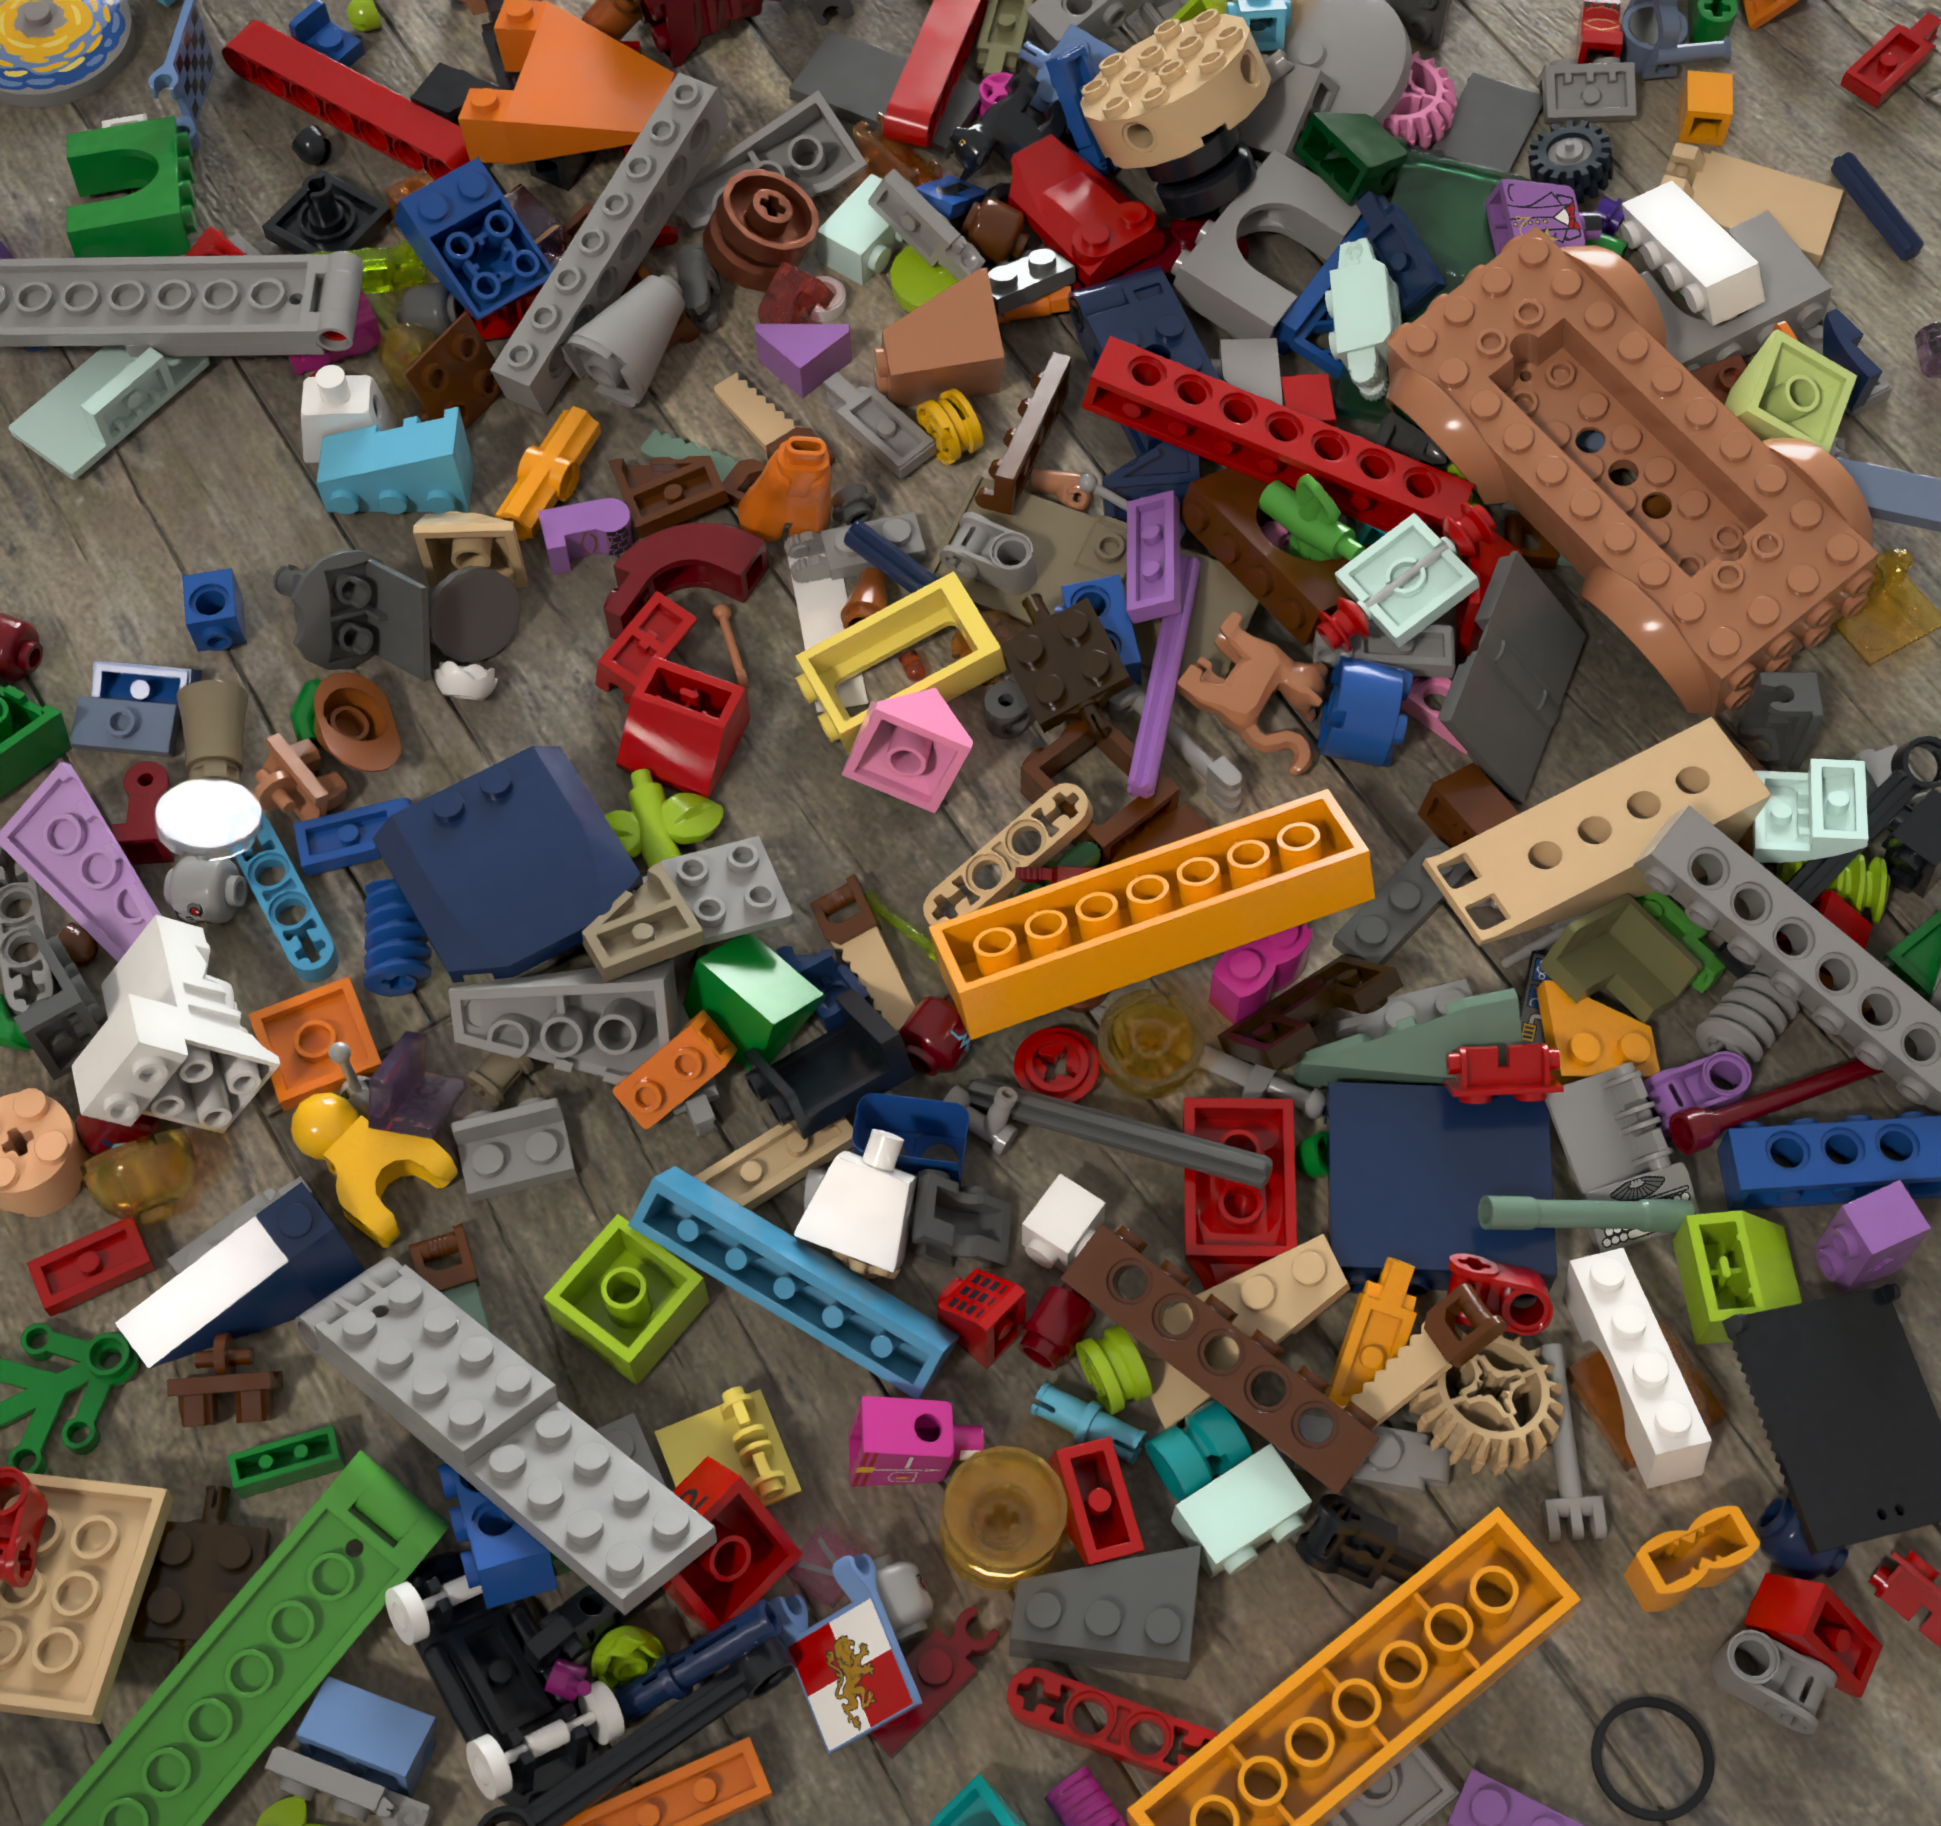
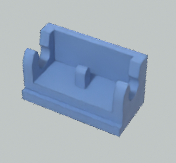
(368, 1736)

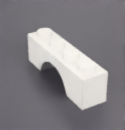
(1656, 1404)

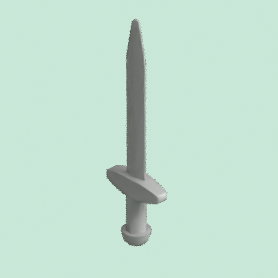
(1257, 1080)

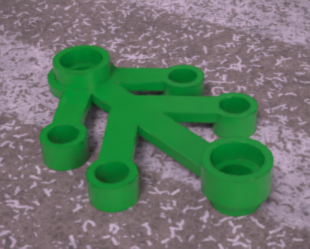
(47, 1391)

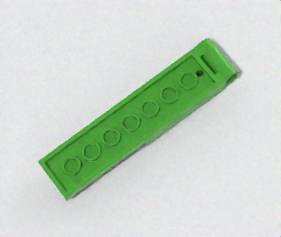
(259, 1657)

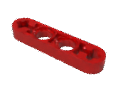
(1121, 1719)

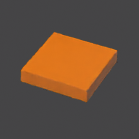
(301, 1036)

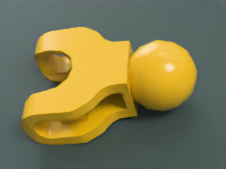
(365, 1160)

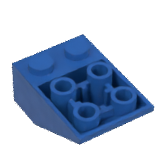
(472, 240)

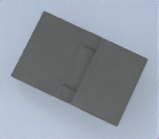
(1516, 679)

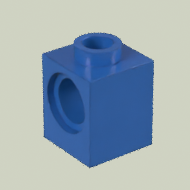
(214, 610)

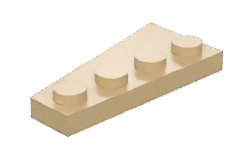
(1271, 1297)

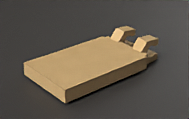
(1739, 190)

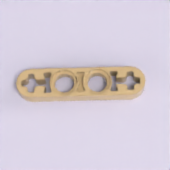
(1002, 852)

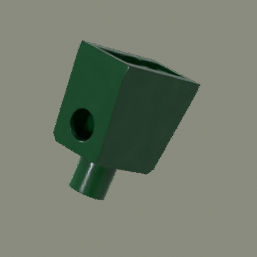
(1352, 154)

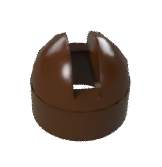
(79, 944)

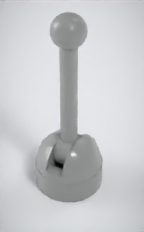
(356, 1087)

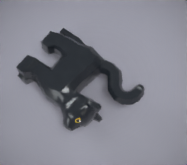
(1007, 130)

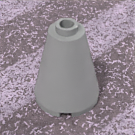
(627, 340)

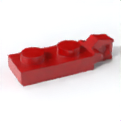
(1892, 60)

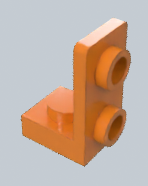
(675, 1070)

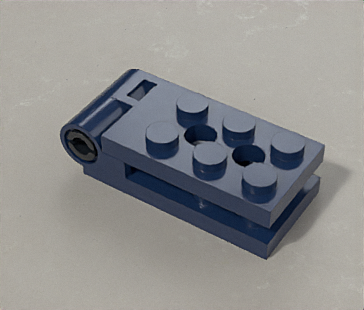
(1140, 312)

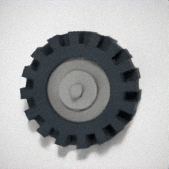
(1572, 158)

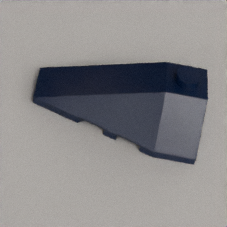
(245, 1283)

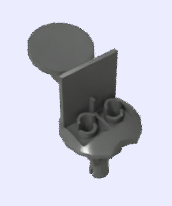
(360, 608)

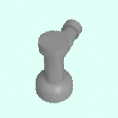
(993, 1125)

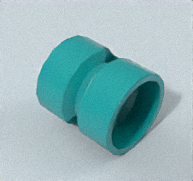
(1198, 1452)

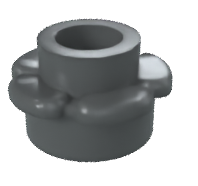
(853, 504)

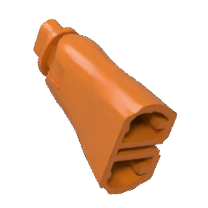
(790, 491)

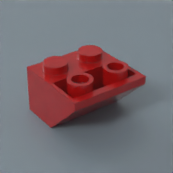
(682, 727)

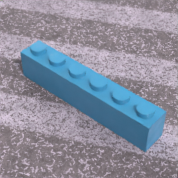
(794, 1281)

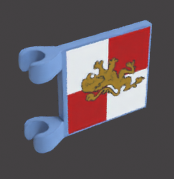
(849, 1659)

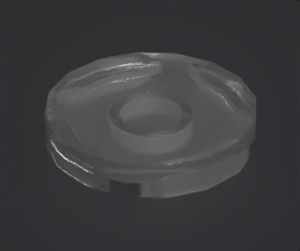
(208, 819)

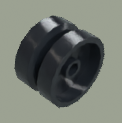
(1205, 176)

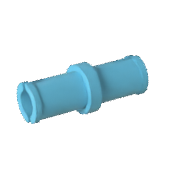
(1088, 1421)

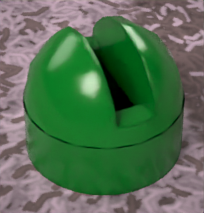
(1312, 1156)

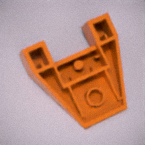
(572, 92)

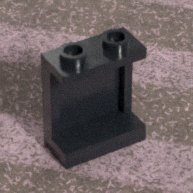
(832, 1071)

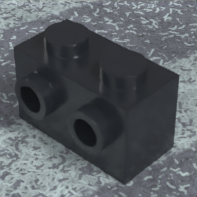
(1915, 846)

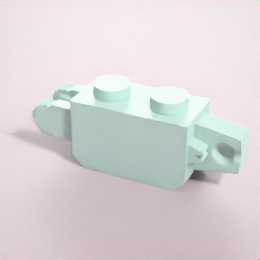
(1364, 315)

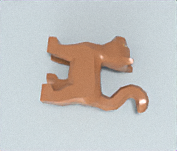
(1249, 686)

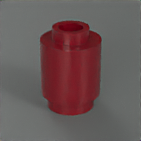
(1056, 1327)

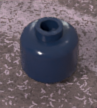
(1786, 1547)

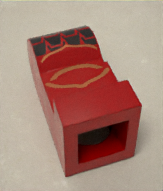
(1599, 29)

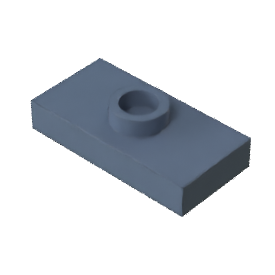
(125, 726)

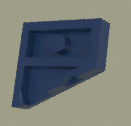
(1149, 474)

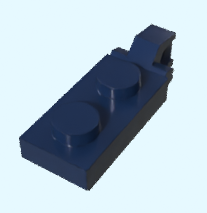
(1401, 251)

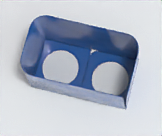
(906, 1116)

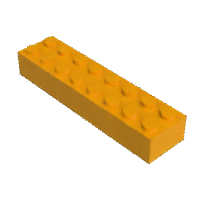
(1152, 913)
(1373, 1689)

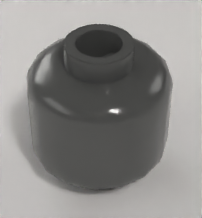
(429, 306)

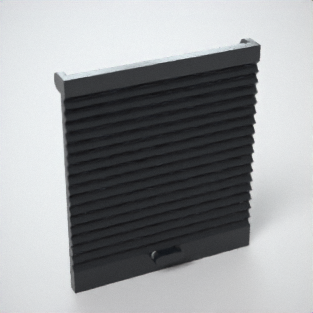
(1844, 1415)

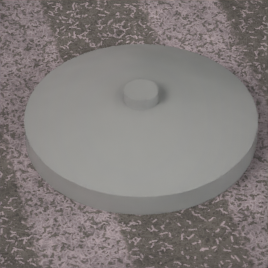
(1357, 47)

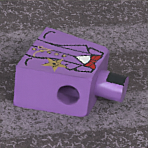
(1521, 205)

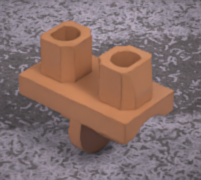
(290, 784)

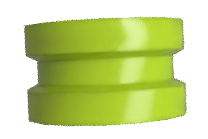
(1114, 1369)

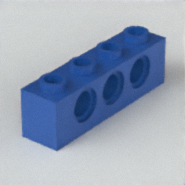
(1757, 1182)
(502, 1553)

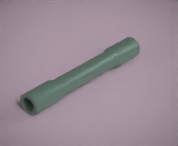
(1533, 1213)

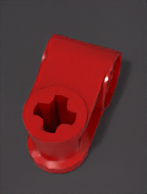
(1498, 1286)
(19, 1526)

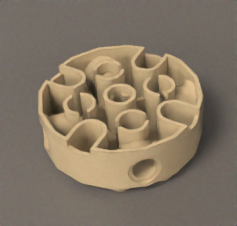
(1175, 89)

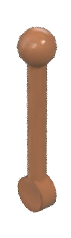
(722, 614)

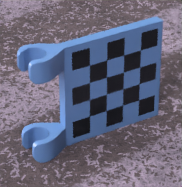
(186, 70)

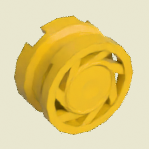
(951, 425)

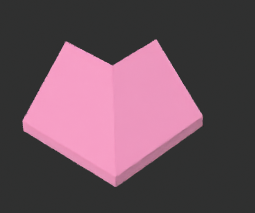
(909, 748)

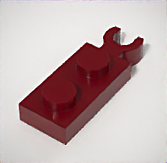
(940, 1673)

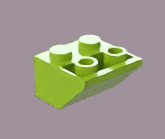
(1731, 1268)

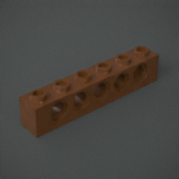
(1096, 1278)

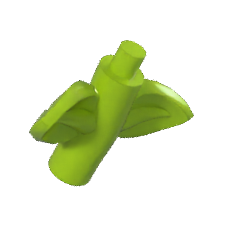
(659, 823)

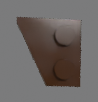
(668, 490)

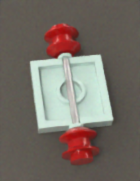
(1407, 579)

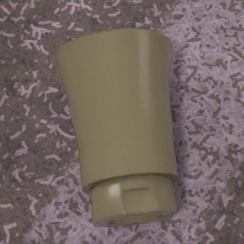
(213, 729)

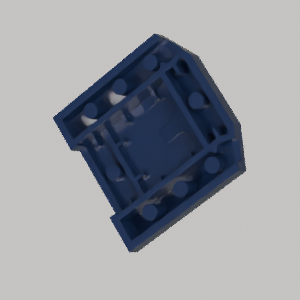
(507, 864)

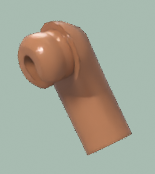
(1064, 486)

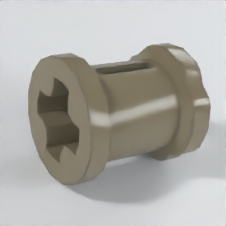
(497, 1076)

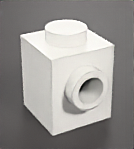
(1061, 1224)

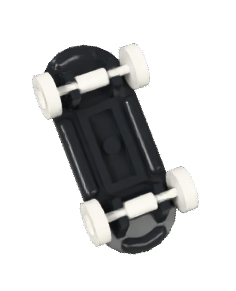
(513, 1729)

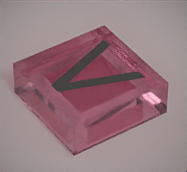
(814, 1567)

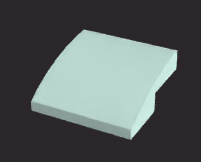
(1812, 812)

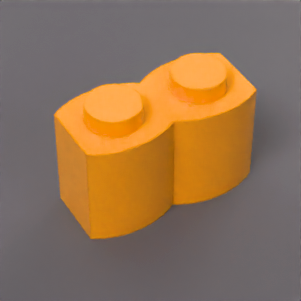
(1701, 1557)

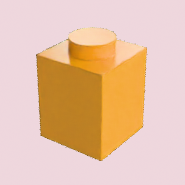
(1705, 108)

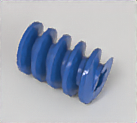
(393, 942)

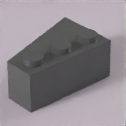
(1111, 1614)

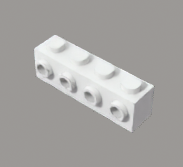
(1692, 253)

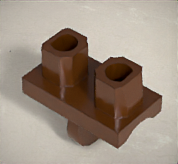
(199, 1394)

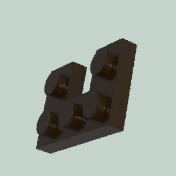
(1283, 1027)

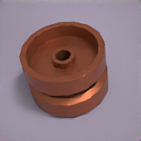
(758, 226)

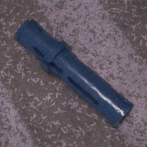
(680, 1671)

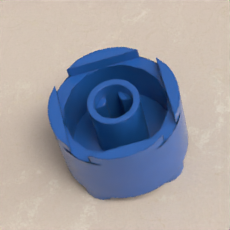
(1363, 711)

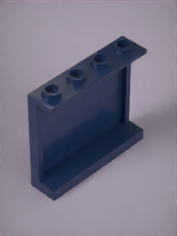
(1412, 1175)

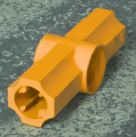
(549, 471)

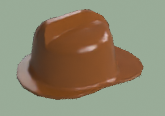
(356, 722)

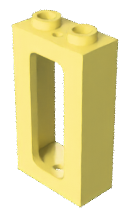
(889, 632)

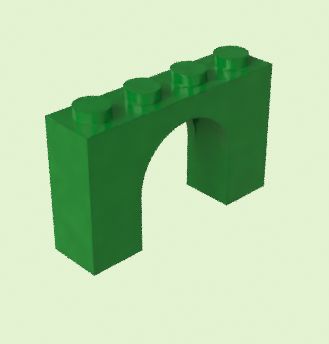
(128, 156)

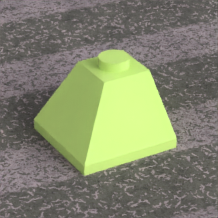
(1791, 393)

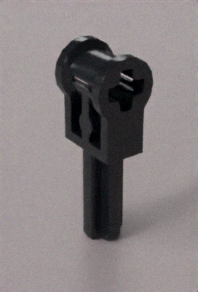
(1356, 1544)

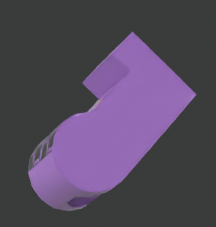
(585, 530)

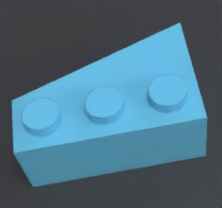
(399, 468)

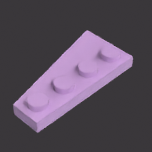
(78, 861)

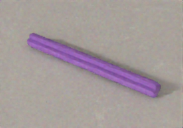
(1162, 687)

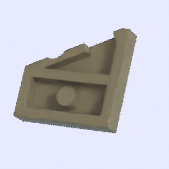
(642, 928)

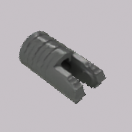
(699, 286)

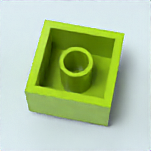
(627, 1299)

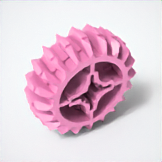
(1425, 105)

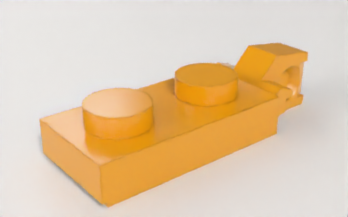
(1375, 1332)

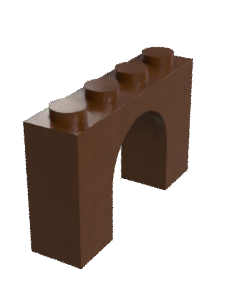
(1227, 520)

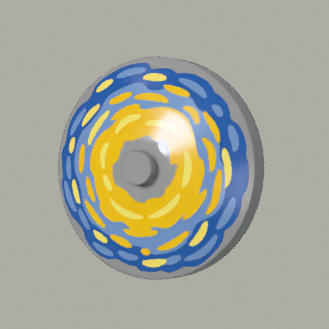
(61, 49)

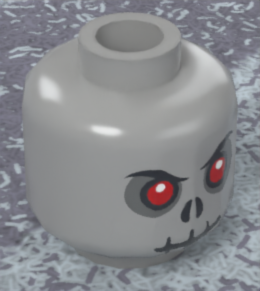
(205, 890)
(903, 1597)

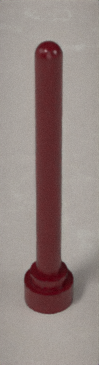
(1698, 1128)

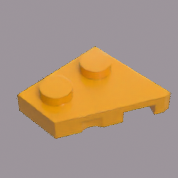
(1592, 1036)

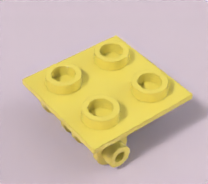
(738, 1437)

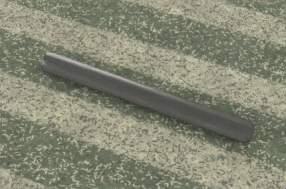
(1129, 1135)

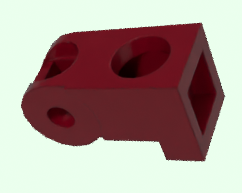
(138, 837)

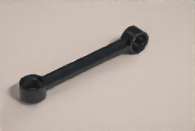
(1881, 809)
(745, 1678)

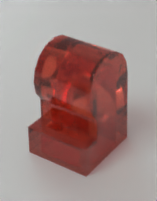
(793, 297)

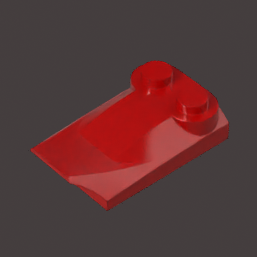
(1080, 211)
(1228, 1222)

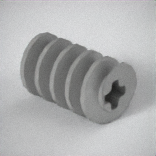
(1746, 1018)

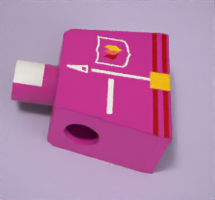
(906, 1441)

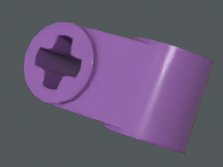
(1692, 1085)

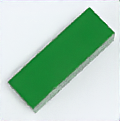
(286, 1461)

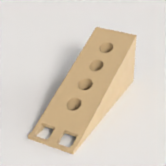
(1584, 841)

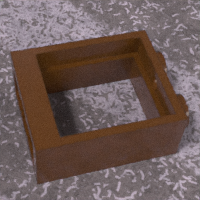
(1124, 825)

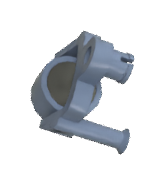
(1657, 36)

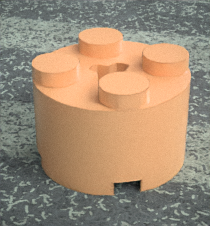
(38, 1154)

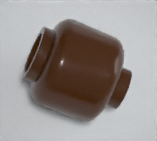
(995, 230)

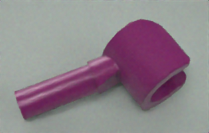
(567, 1680)

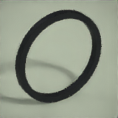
(1695, 1727)

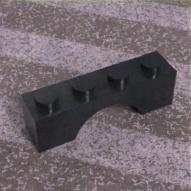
(445, 94)

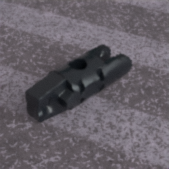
(577, 1627)

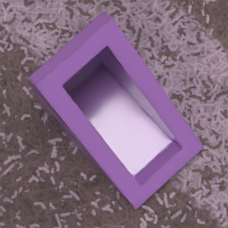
(803, 353)

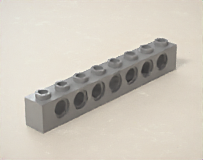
(612, 240)
(1814, 943)

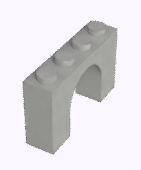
(1279, 200)
(1791, 292)

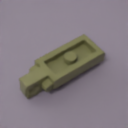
(1003, 36)

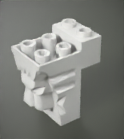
(170, 1038)

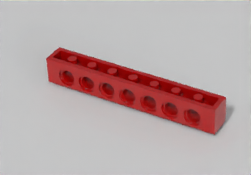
(1268, 439)

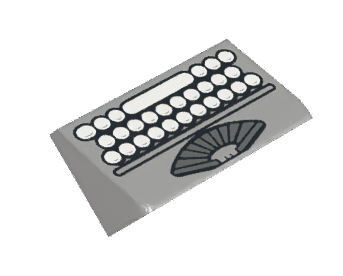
(1663, 1183)

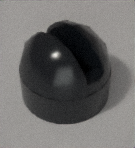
(312, 146)

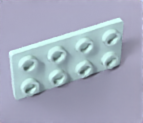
(101, 405)

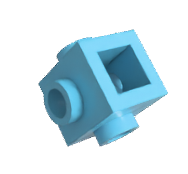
(1264, 19)

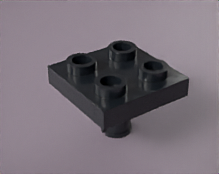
(327, 217)

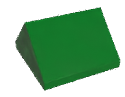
(751, 996)

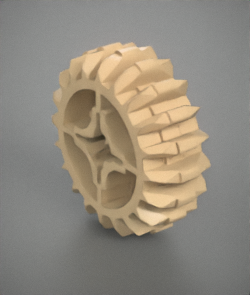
(1482, 1417)

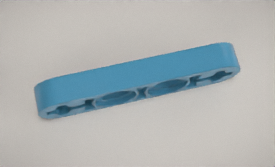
(285, 894)

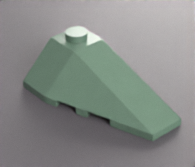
(1416, 1051)

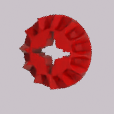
(1049, 1047)

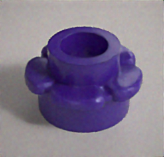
(1610, 214)

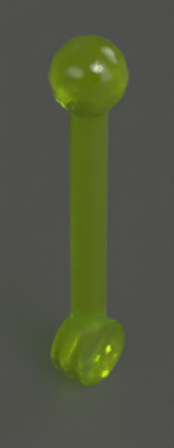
(902, 925)

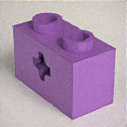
(1871, 1238)

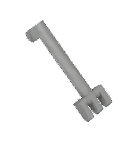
(1222, 777)
(1571, 1502)

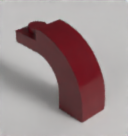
(685, 558)

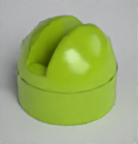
(363, 15)

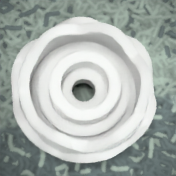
(465, 682)

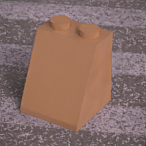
(943, 346)

